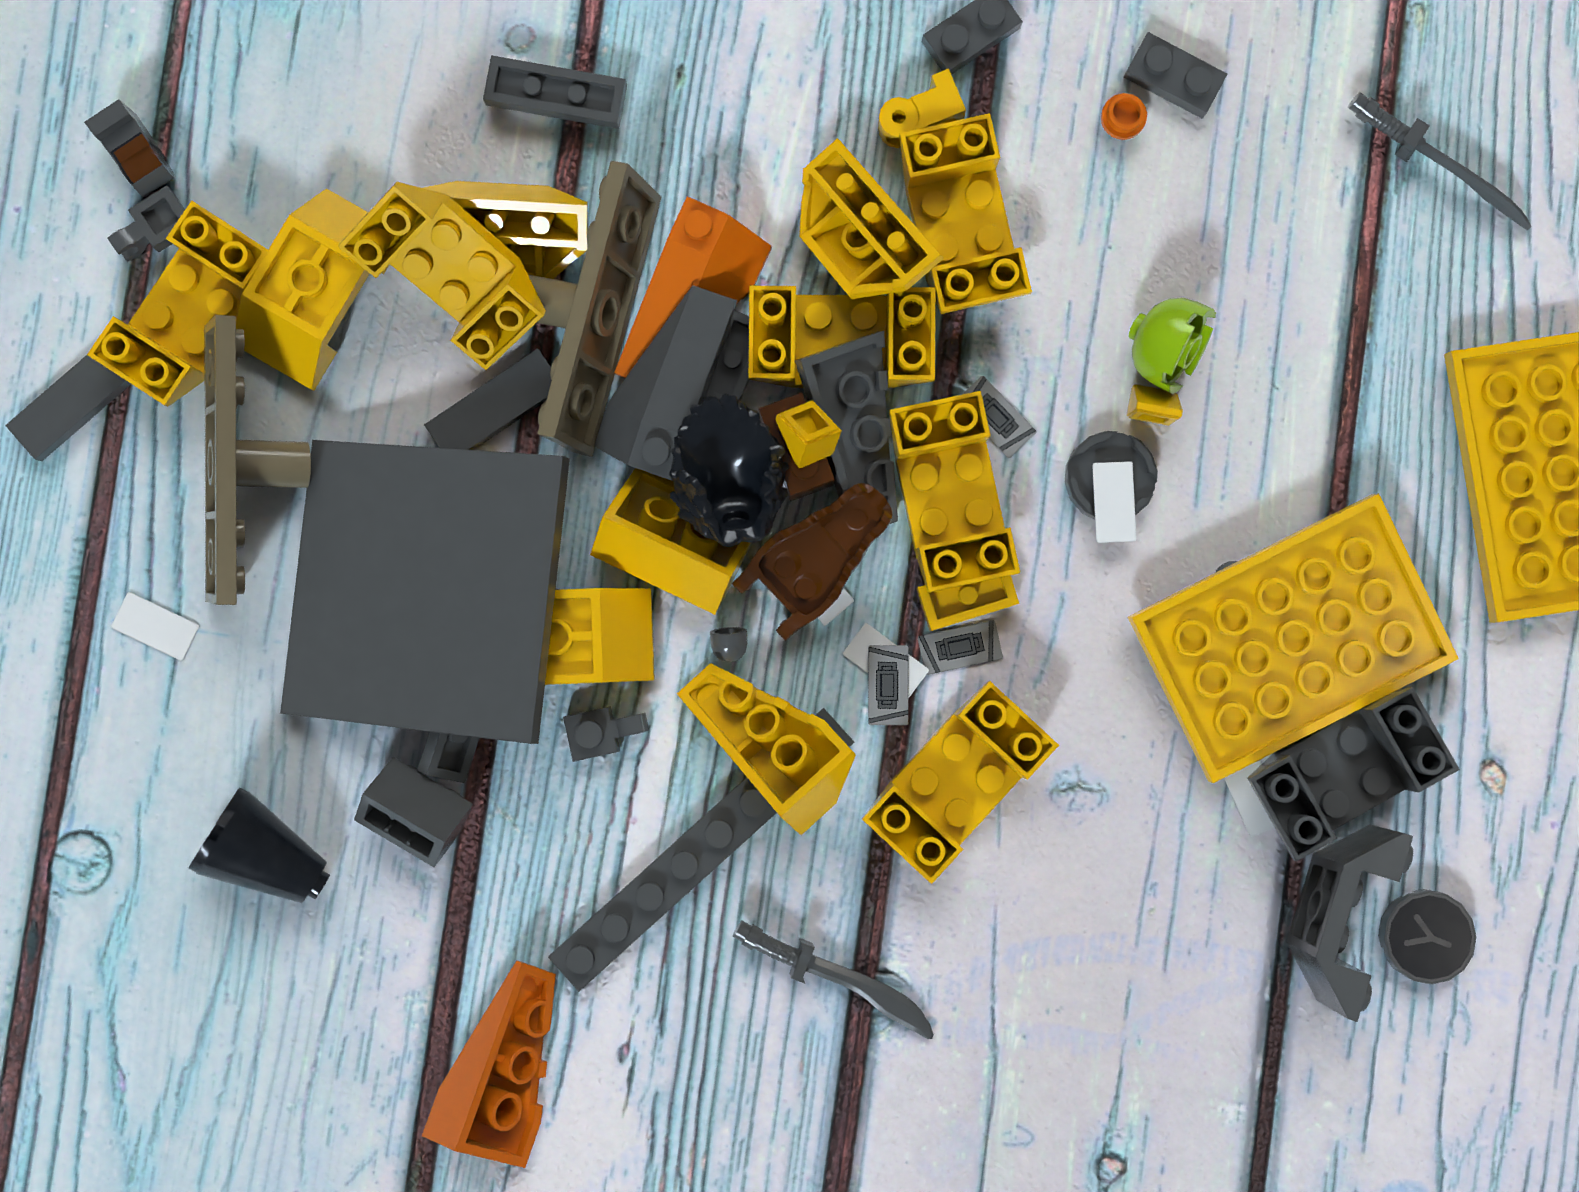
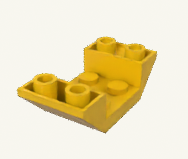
(962, 213)
(453, 264)
(303, 290)
(796, 326)
(165, 338)
(951, 492)
(601, 636)
(958, 780)

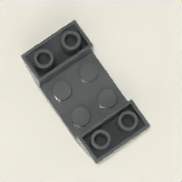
(1350, 770)
(1324, 908)

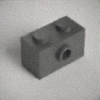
(413, 811)

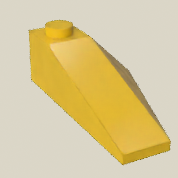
(779, 748)

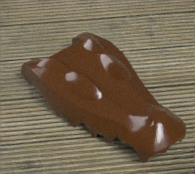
(816, 557)

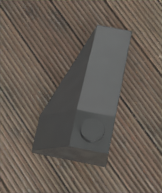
(666, 383)

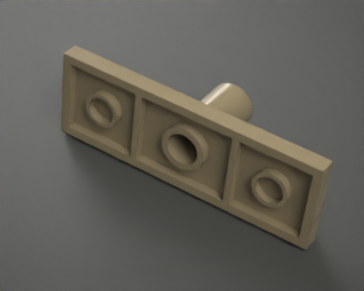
(596, 309)
(235, 461)

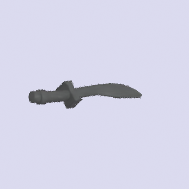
(1412, 139)
(881, 996)

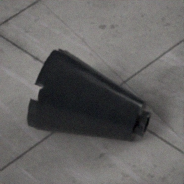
(260, 853)

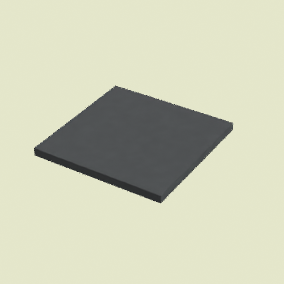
(426, 588)

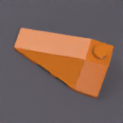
(701, 251)
(492, 1089)

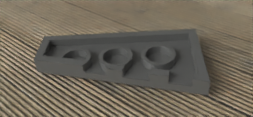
(851, 391)

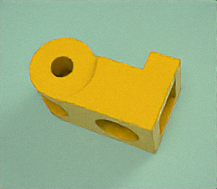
(930, 108)

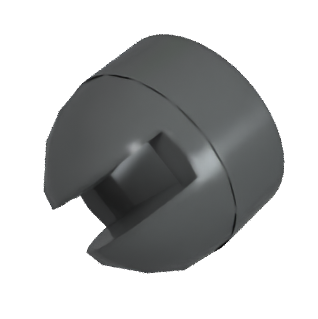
(729, 643)

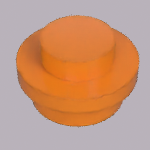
(1123, 116)

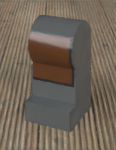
(131, 148)

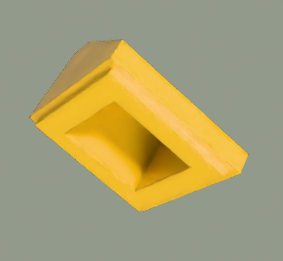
(1154, 405)
(808, 433)

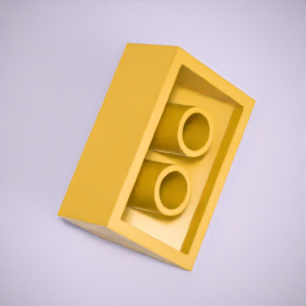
(654, 544)

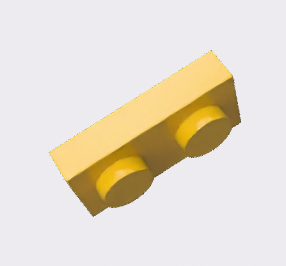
(966, 601)

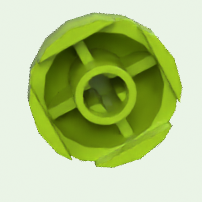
(1170, 341)

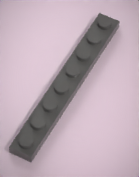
(667, 880)

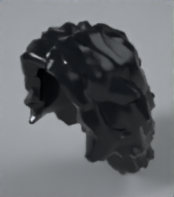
(727, 472)

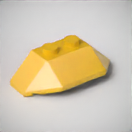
(532, 220)
(859, 228)

